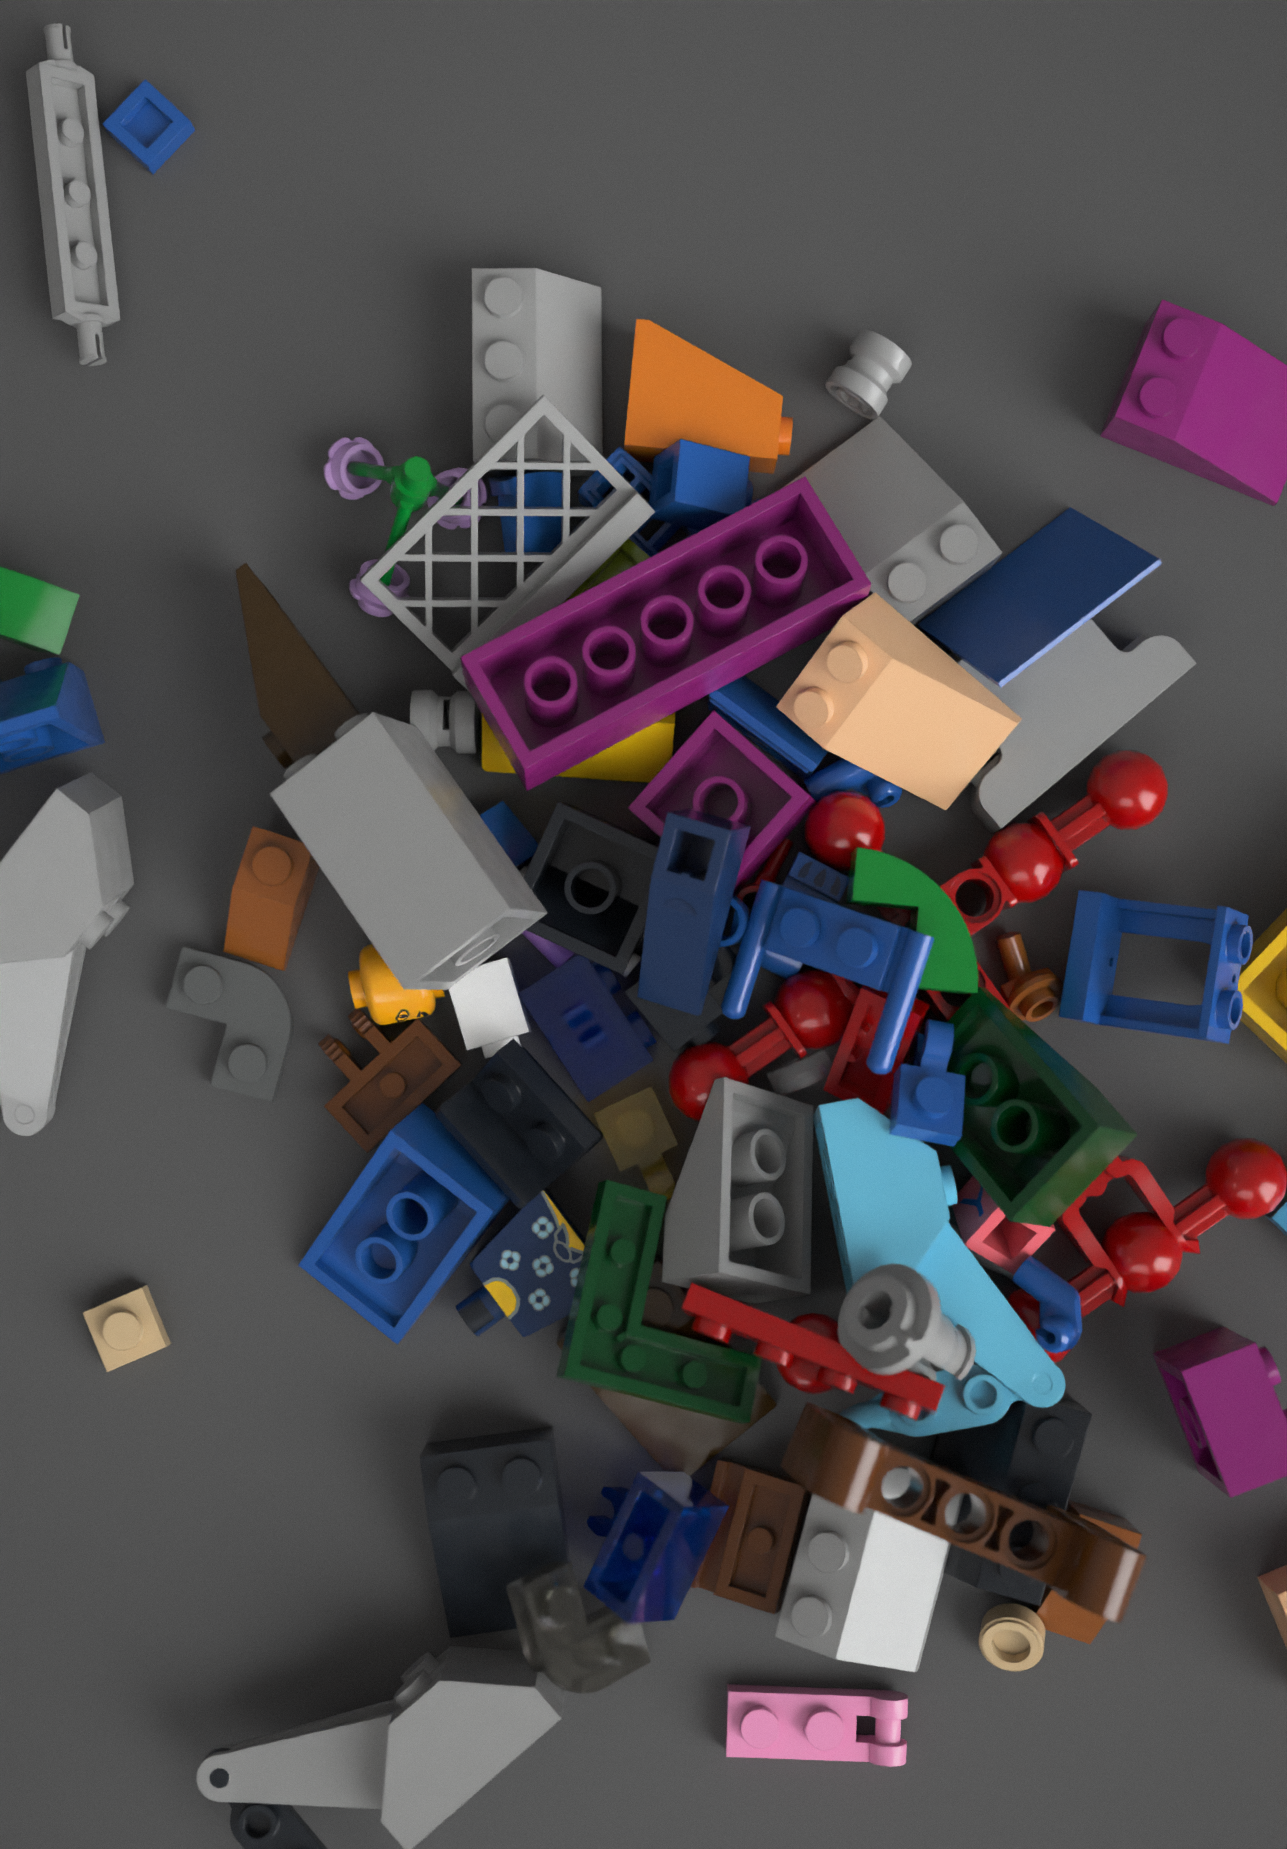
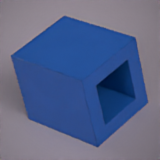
(698, 484)

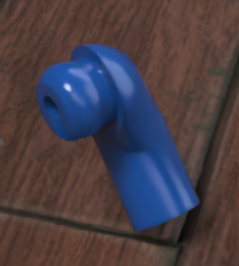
(845, 776)
(1058, 1305)

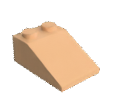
(897, 705)

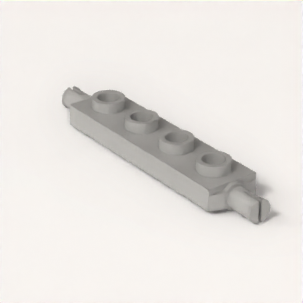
(73, 195)

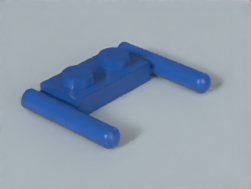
(838, 943)

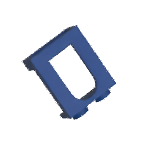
(1094, 959)

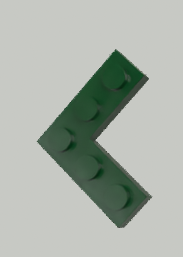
(605, 1333)

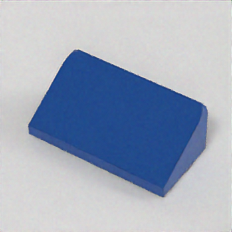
(757, 718)

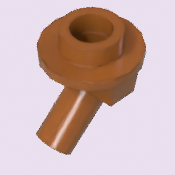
(1027, 993)

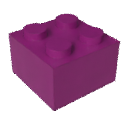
(729, 779)
(1228, 1408)

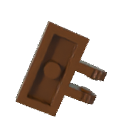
(391, 1083)

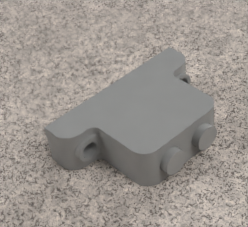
(1067, 710)

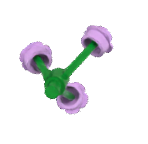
(358, 470)

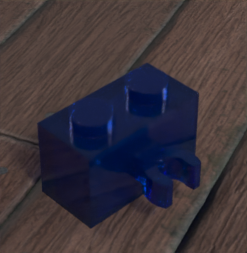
(588, 1026)
(652, 1544)

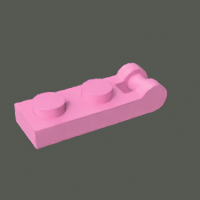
(815, 1724)

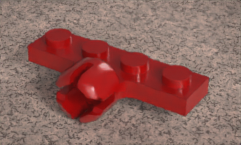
(808, 1352)

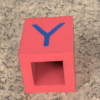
(991, 1233)

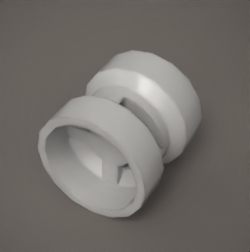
(869, 374)
(446, 719)

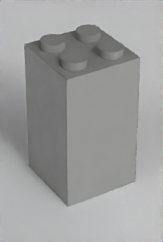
(407, 852)

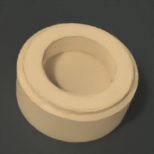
(1012, 1637)

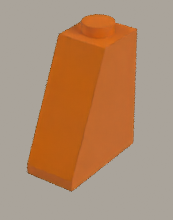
(699, 399)

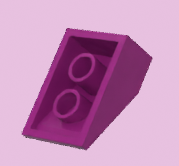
(1204, 403)

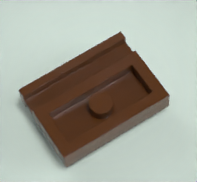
(756, 1537)

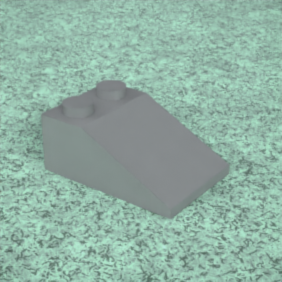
(901, 521)
(744, 1198)

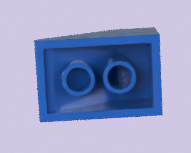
(46, 714)
(405, 1225)

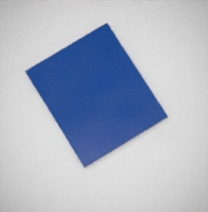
(1038, 595)

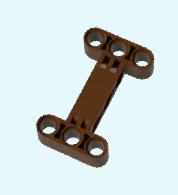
(1066, 1551)

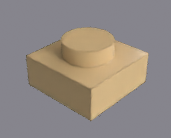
(126, 1328)

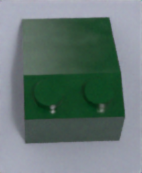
(1029, 1117)

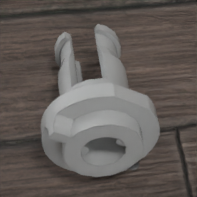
(897, 1324)

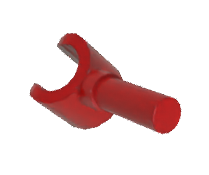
(770, 868)

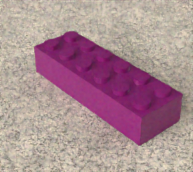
(664, 633)

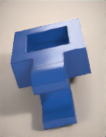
(925, 1096)

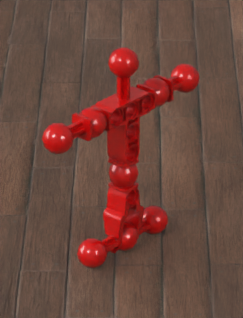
(1018, 866)

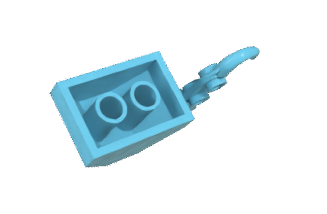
(893, 1209)

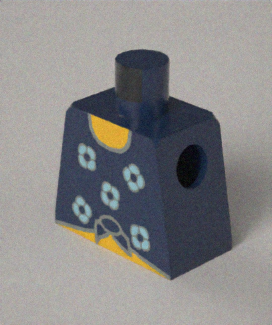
(526, 1270)

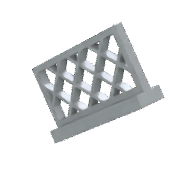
(557, 573)

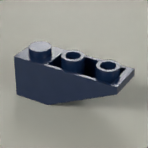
(689, 906)

